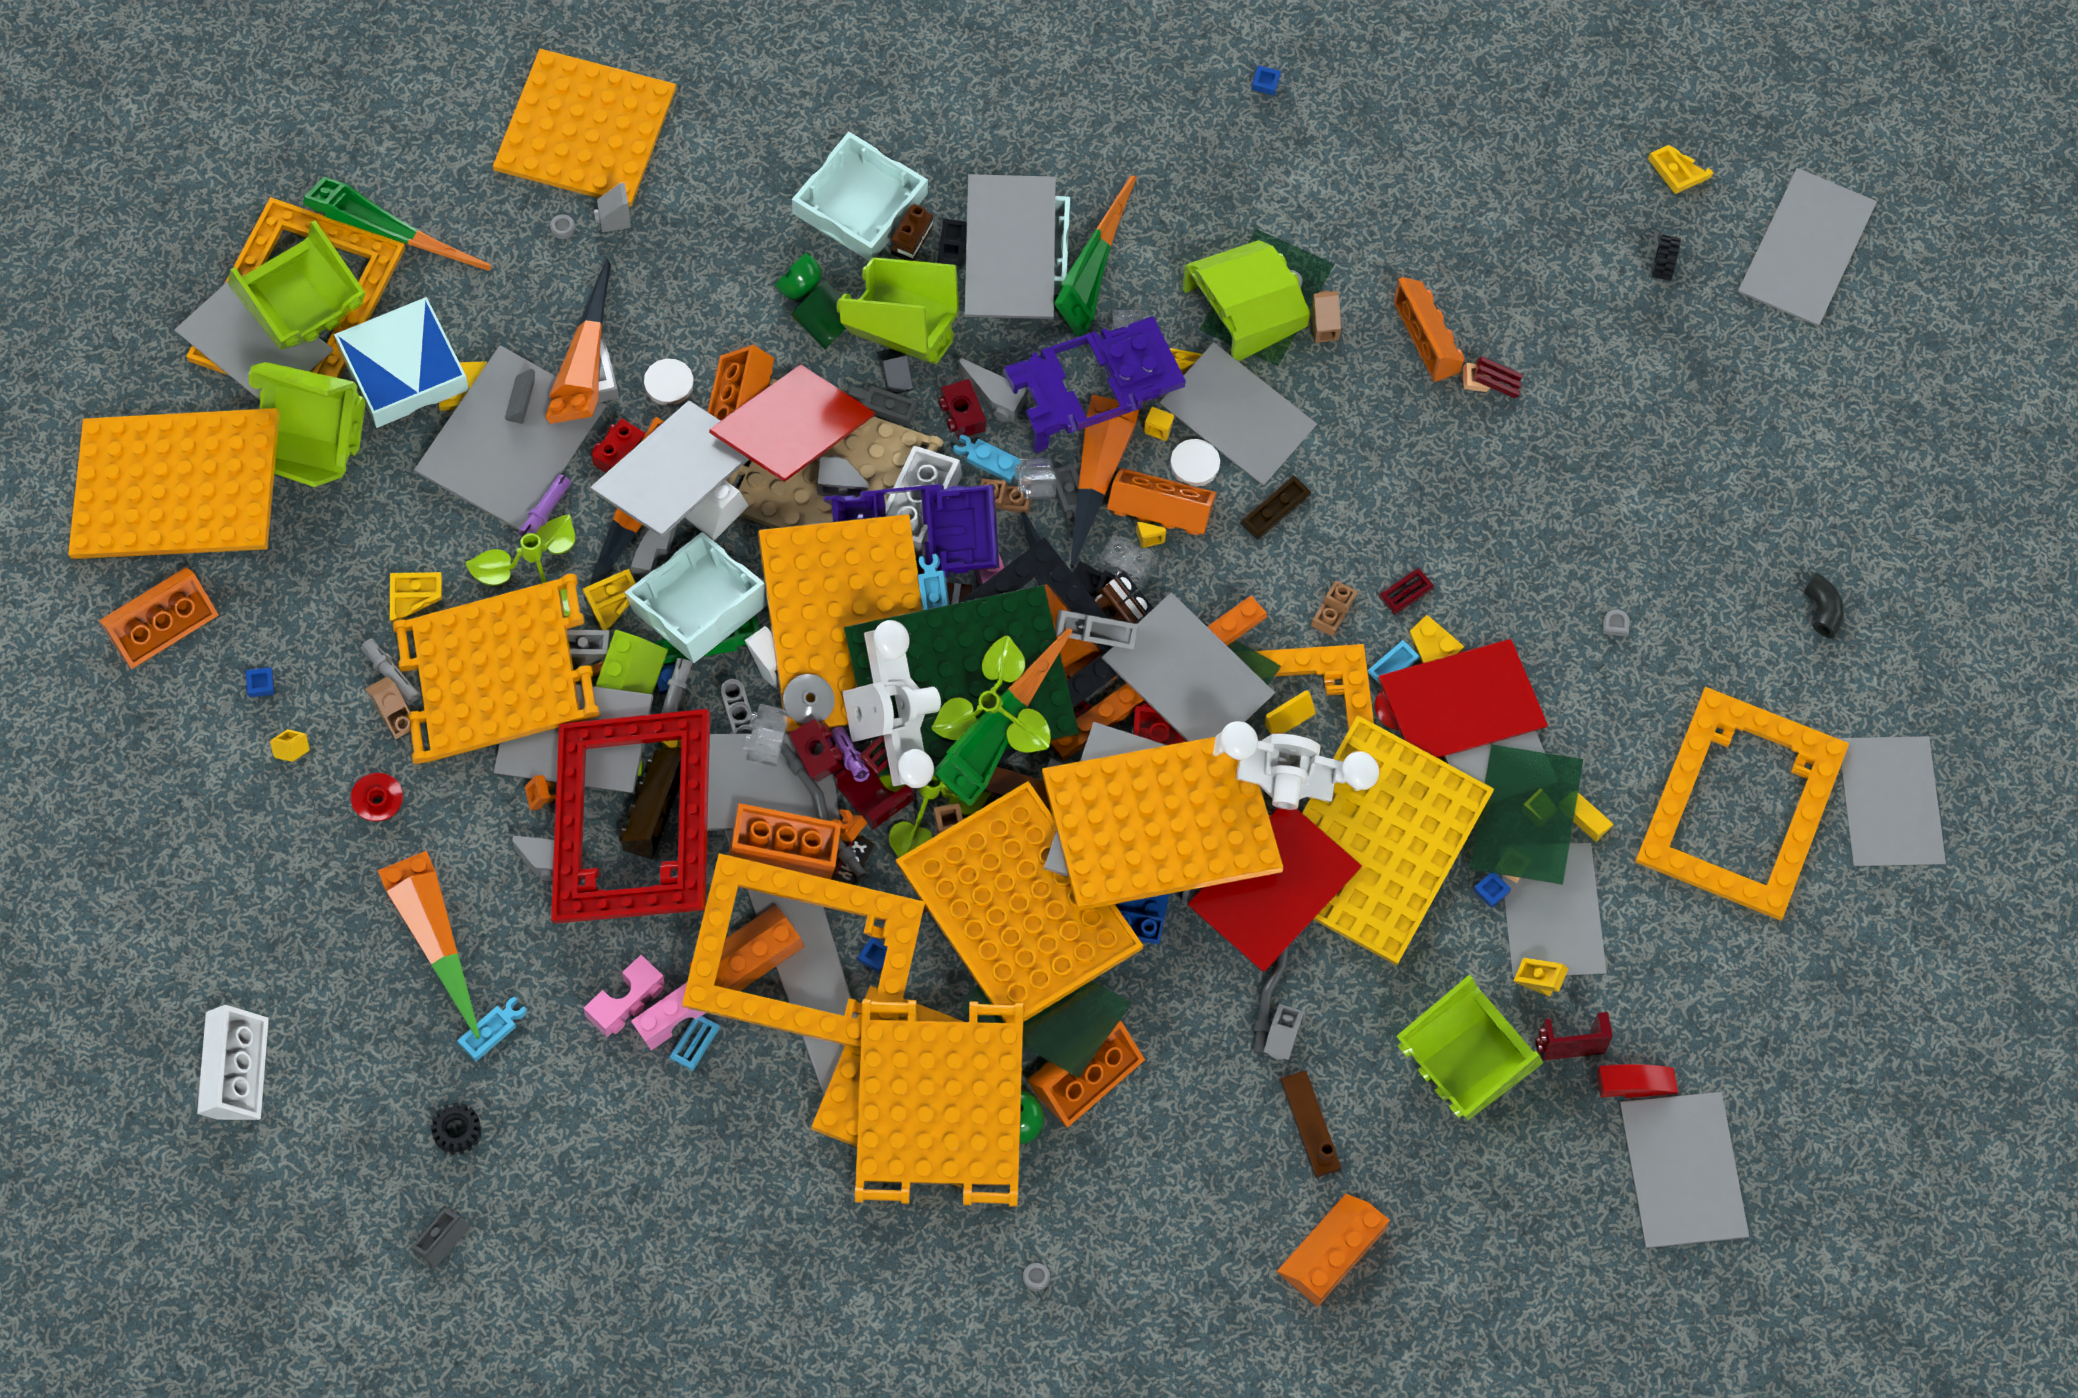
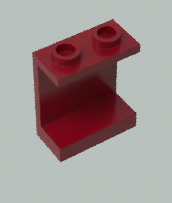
(871, 797)
(1575, 1046)

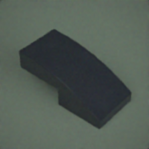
(952, 242)
(1091, 578)

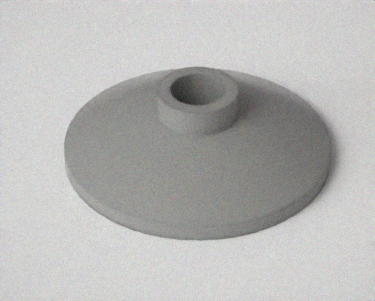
(795, 698)

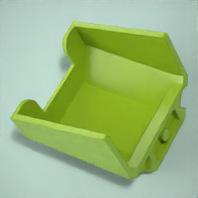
(299, 291)
(1251, 295)
(905, 307)
(317, 421)
(1468, 1049)

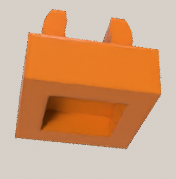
(538, 793)
(850, 825)

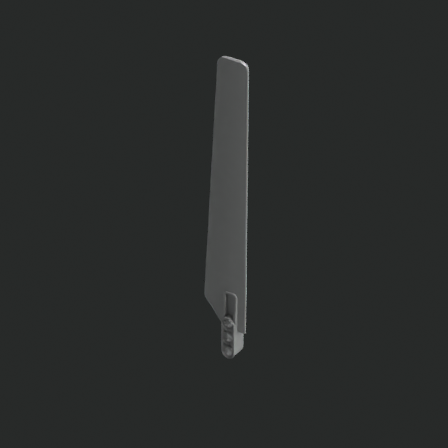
(814, 973)

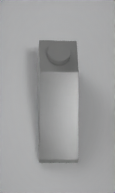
(994, 391)

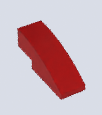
(1636, 1080)

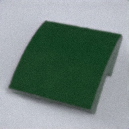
(820, 315)

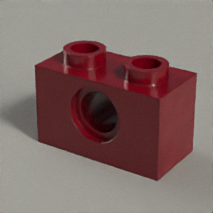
(962, 396)
(805, 740)

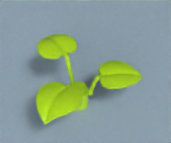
(495, 565)
(1000, 663)
(905, 835)

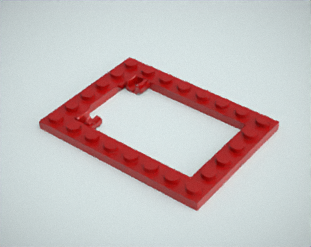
(675, 894)

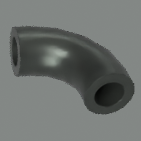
(1828, 603)

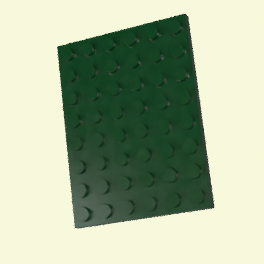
(949, 652)

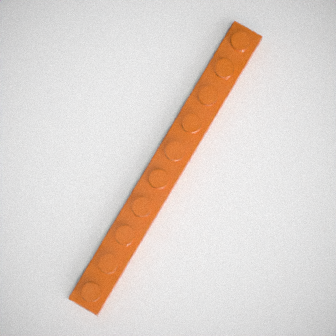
(1123, 701)

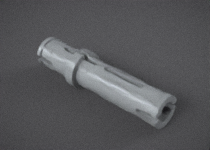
(383, 663)
(677, 685)

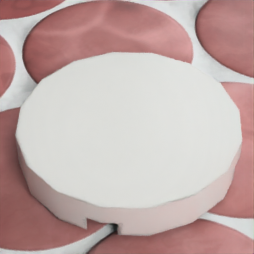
(668, 382)
(1195, 462)

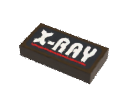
(862, 850)

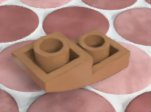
(1008, 497)
(1334, 608)

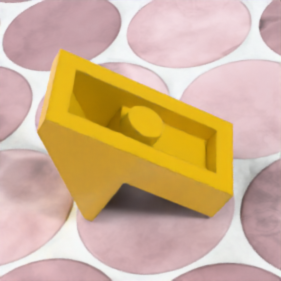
(1541, 975)

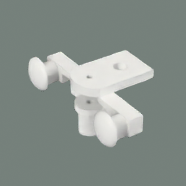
(871, 708)
(1291, 766)

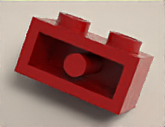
(617, 444)

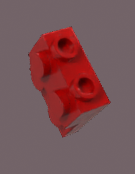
(1153, 727)

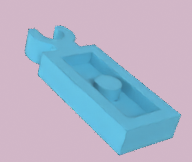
(988, 458)
(932, 584)
(491, 1029)

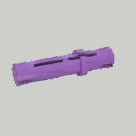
(539, 515)
(851, 759)

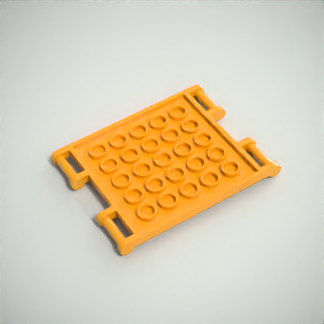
(495, 670)
(939, 1102)

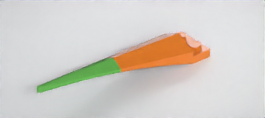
(419, 901)

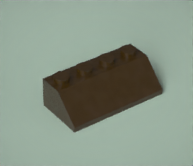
(653, 804)

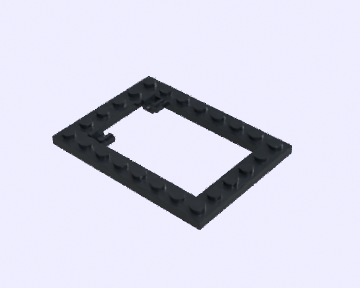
(1045, 561)

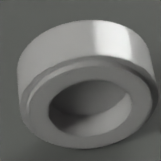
(562, 226)
(1036, 1277)

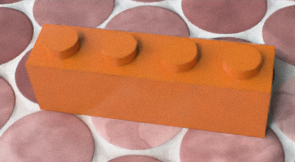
(1427, 329)
(739, 379)
(1161, 501)
(159, 617)
(785, 840)
(756, 949)
(1072, 1096)
(1333, 1248)

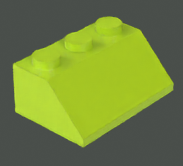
(632, 664)

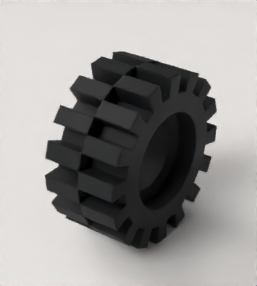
(1666, 257)
(456, 1113)

